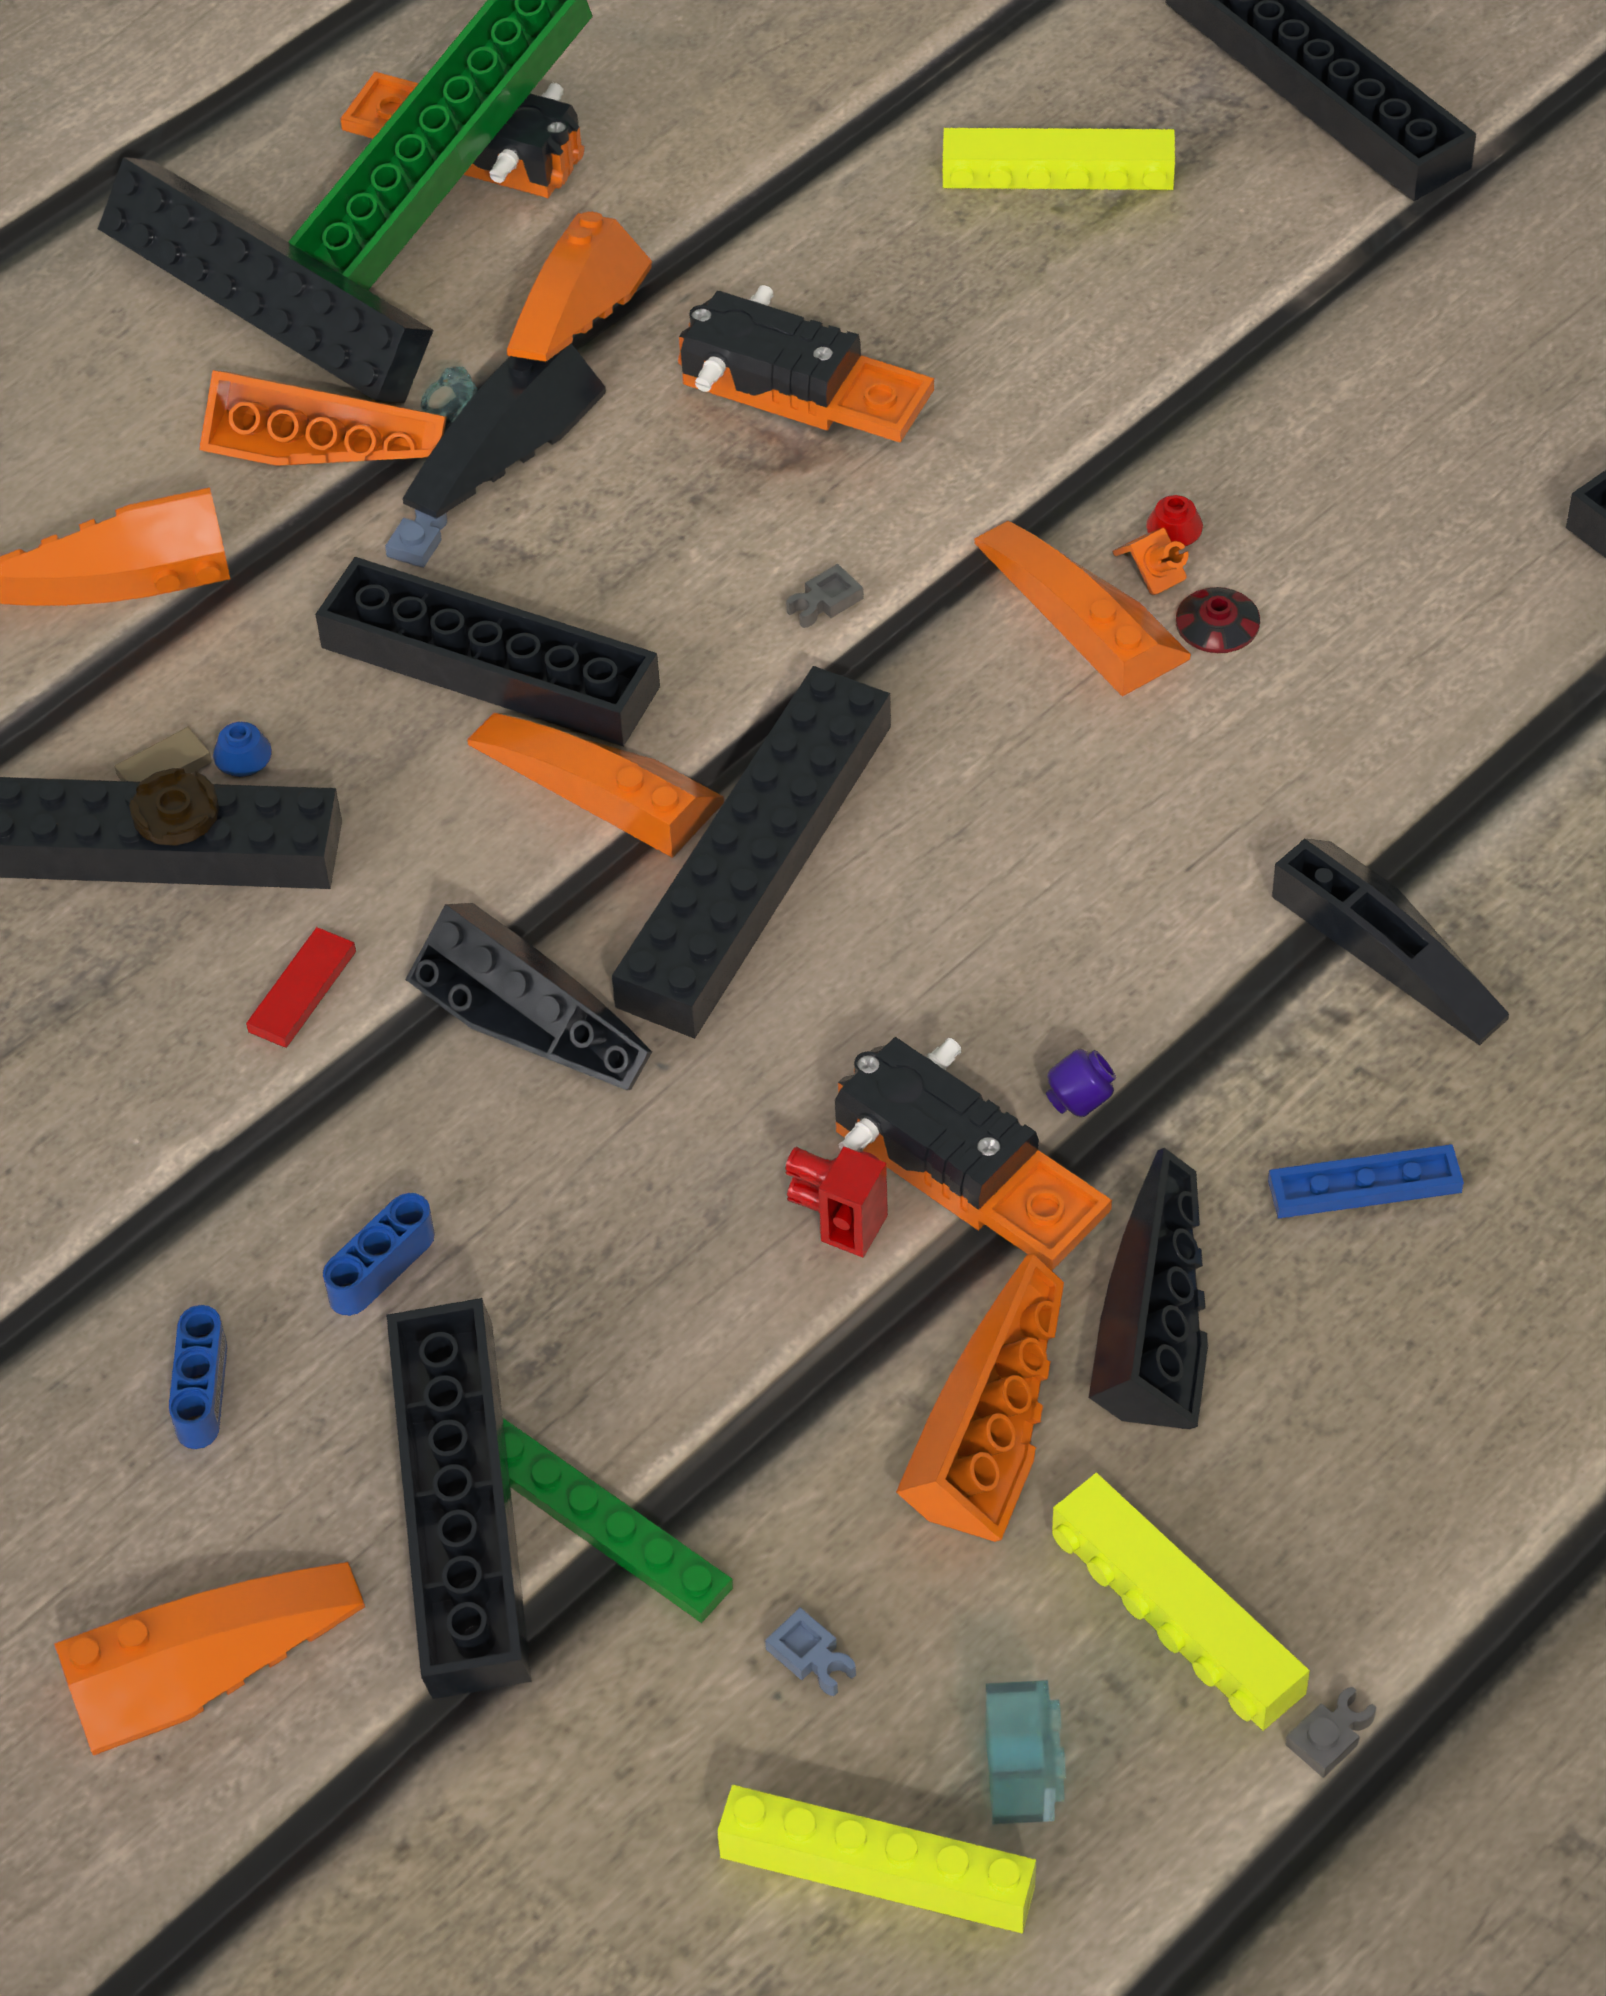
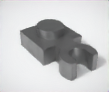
(827, 593)
(1328, 1736)

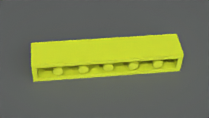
(1058, 158)
(1179, 1602)
(877, 1858)

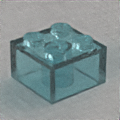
(1023, 1752)

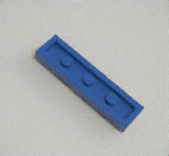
(1365, 1181)

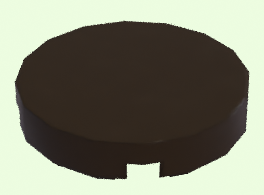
(174, 807)

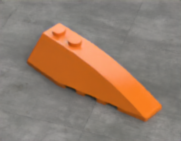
(135, 555)
(1094, 616)
(606, 781)
(186, 1652)

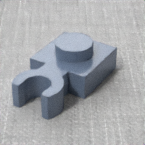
(417, 539)
(808, 1647)

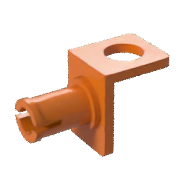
(1157, 560)

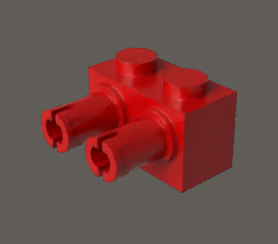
(845, 1192)

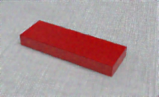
(301, 987)

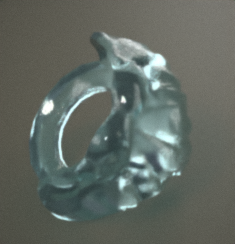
(463, 387)

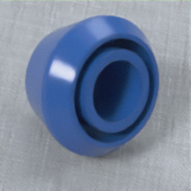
(241, 750)

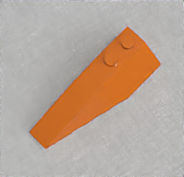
(580, 280)
(309, 426)
(981, 1427)

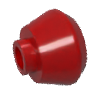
(1178, 518)

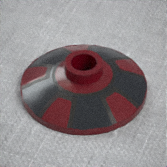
(1217, 620)

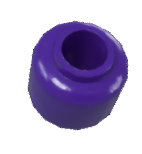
(1080, 1082)

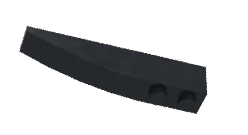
(505, 423)
(1149, 1329)

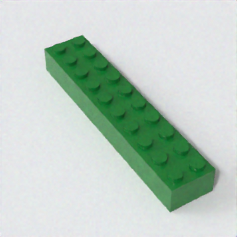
(438, 134)

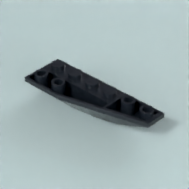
(1385, 933)
(522, 997)

